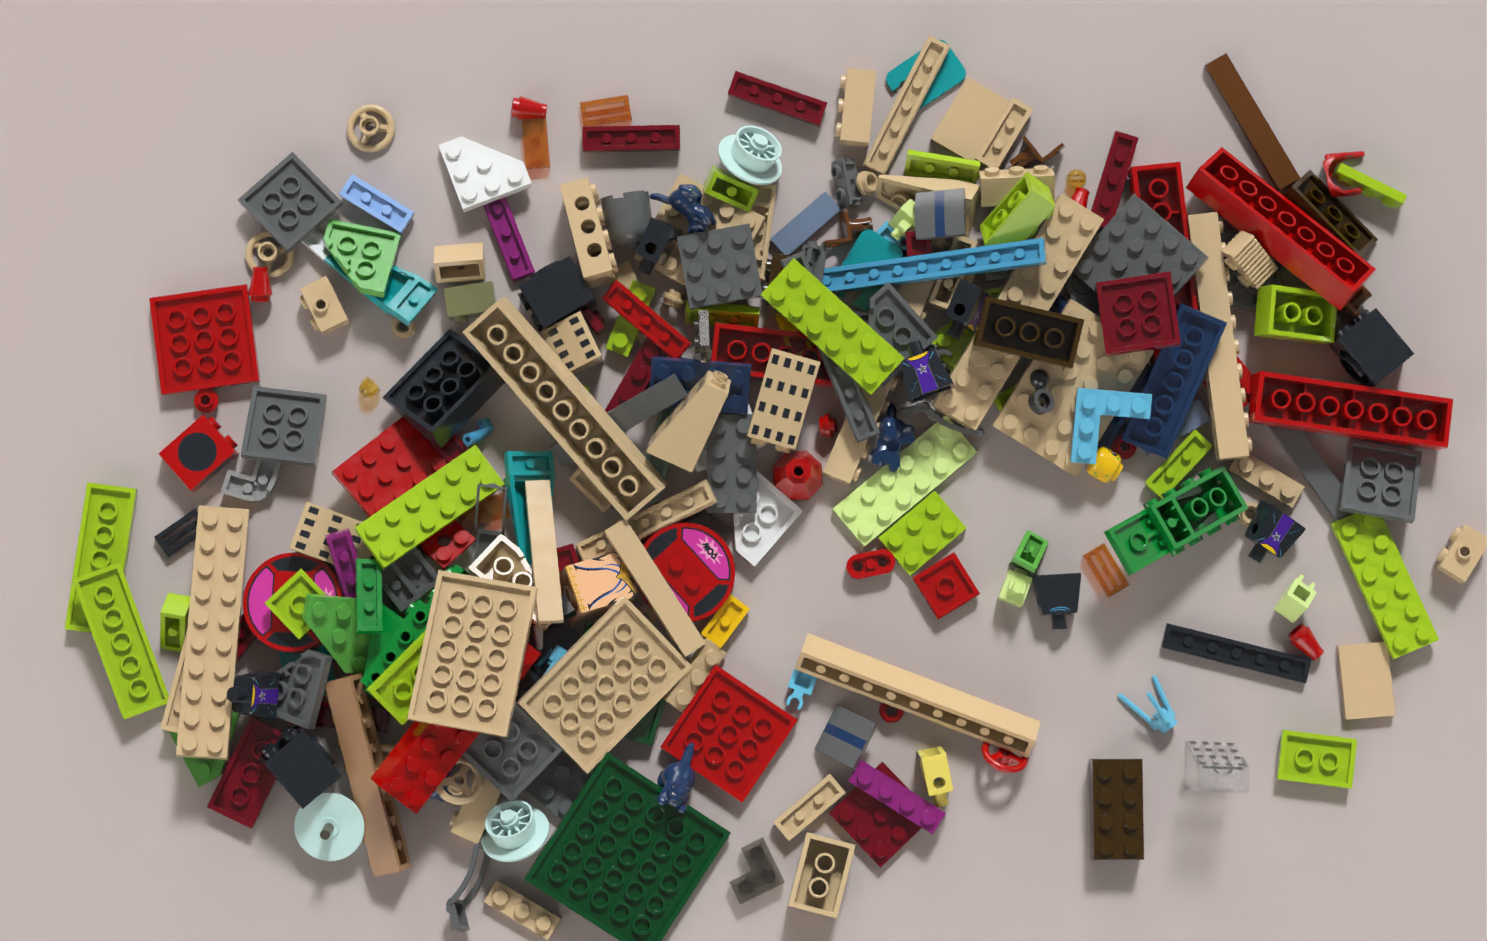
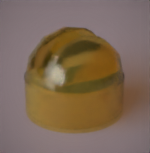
(1076, 182)
(368, 388)

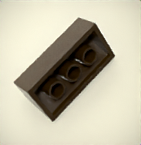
(1315, 200)

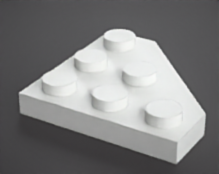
(482, 173)
(759, 532)

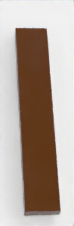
(1252, 122)

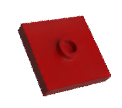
(946, 586)

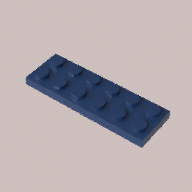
(1175, 381)

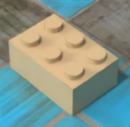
(821, 875)

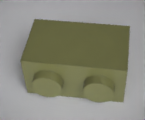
(468, 300)

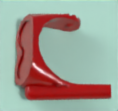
(1330, 163)

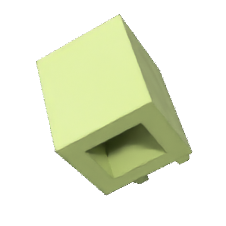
(903, 220)
(1015, 587)
(1295, 599)

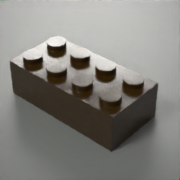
(1028, 332)
(1116, 809)

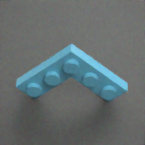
(1097, 402)

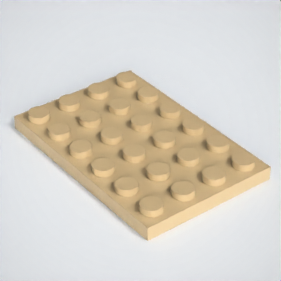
(1052, 432)
(472, 653)
(604, 684)

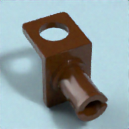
(1030, 154)
(848, 228)
(1350, 311)

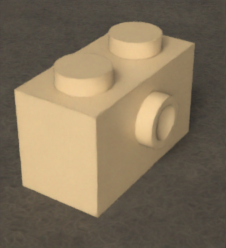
(459, 262)
(324, 306)
(1462, 553)

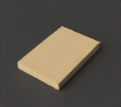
(969, 120)
(1366, 680)

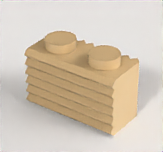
(1249, 260)

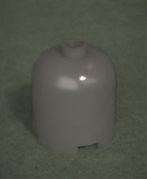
(627, 217)

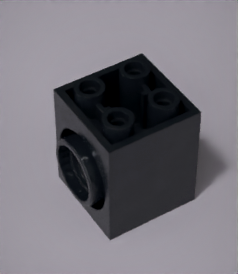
(556, 293)
(1370, 348)
(300, 765)

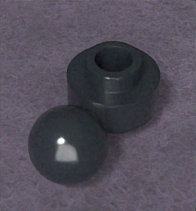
(1039, 379)

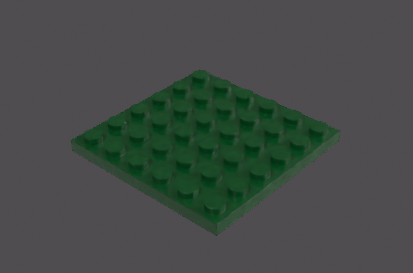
(625, 855)

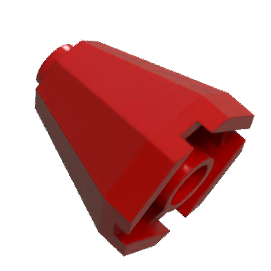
(795, 486)

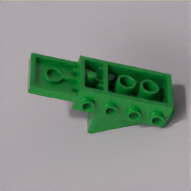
(1177, 519)
(397, 635)

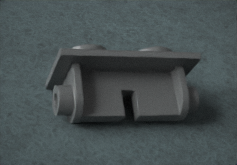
(843, 171)
(816, 258)

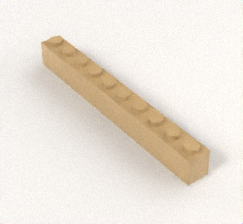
(1223, 372)
(846, 451)
(918, 695)

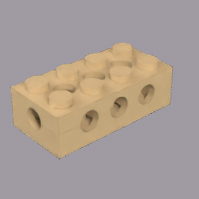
(577, 197)

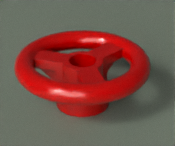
(1004, 759)

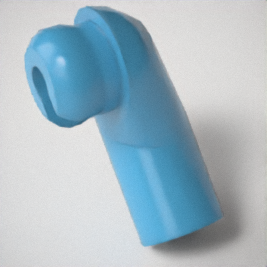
(479, 435)

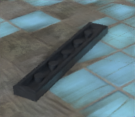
(1235, 653)

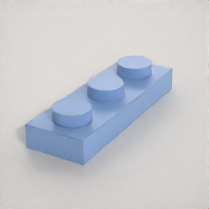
(376, 204)

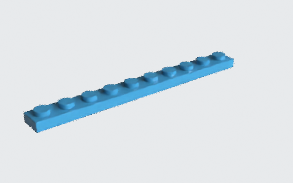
(936, 266)

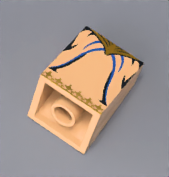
(596, 586)

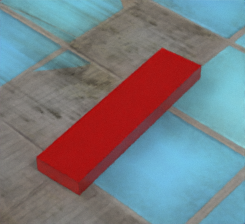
(646, 320)

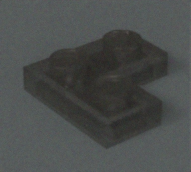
(702, 344)
(763, 873)

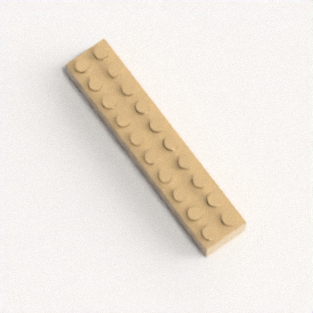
(983, 371)
(565, 408)
(213, 632)

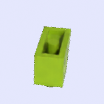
(730, 188)
(174, 621)

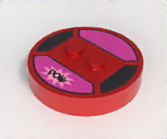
(694, 565)
(268, 580)

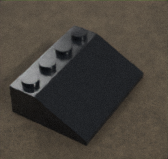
(444, 388)

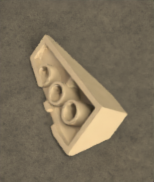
(899, 189)
(505, 563)

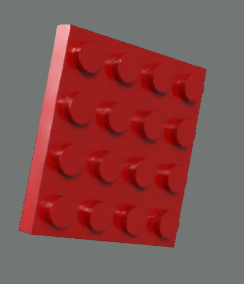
(204, 339)
(388, 466)
(731, 733)

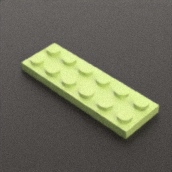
(892, 494)

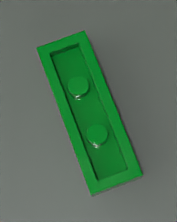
(368, 596)

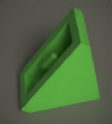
(1029, 552)

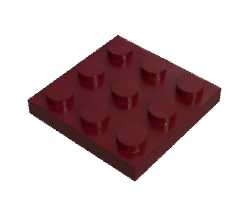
(1138, 313)
(873, 824)

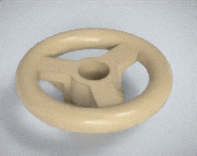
(388, 128)
(262, 248)
(456, 789)

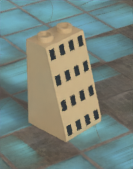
(573, 343)
(783, 400)
(688, 426)
(317, 523)

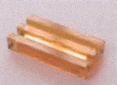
(608, 120)
(1124, 583)

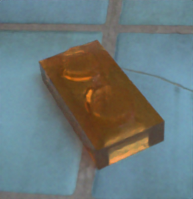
(536, 143)
(489, 510)

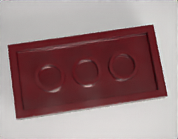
(246, 779)

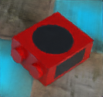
(199, 452)

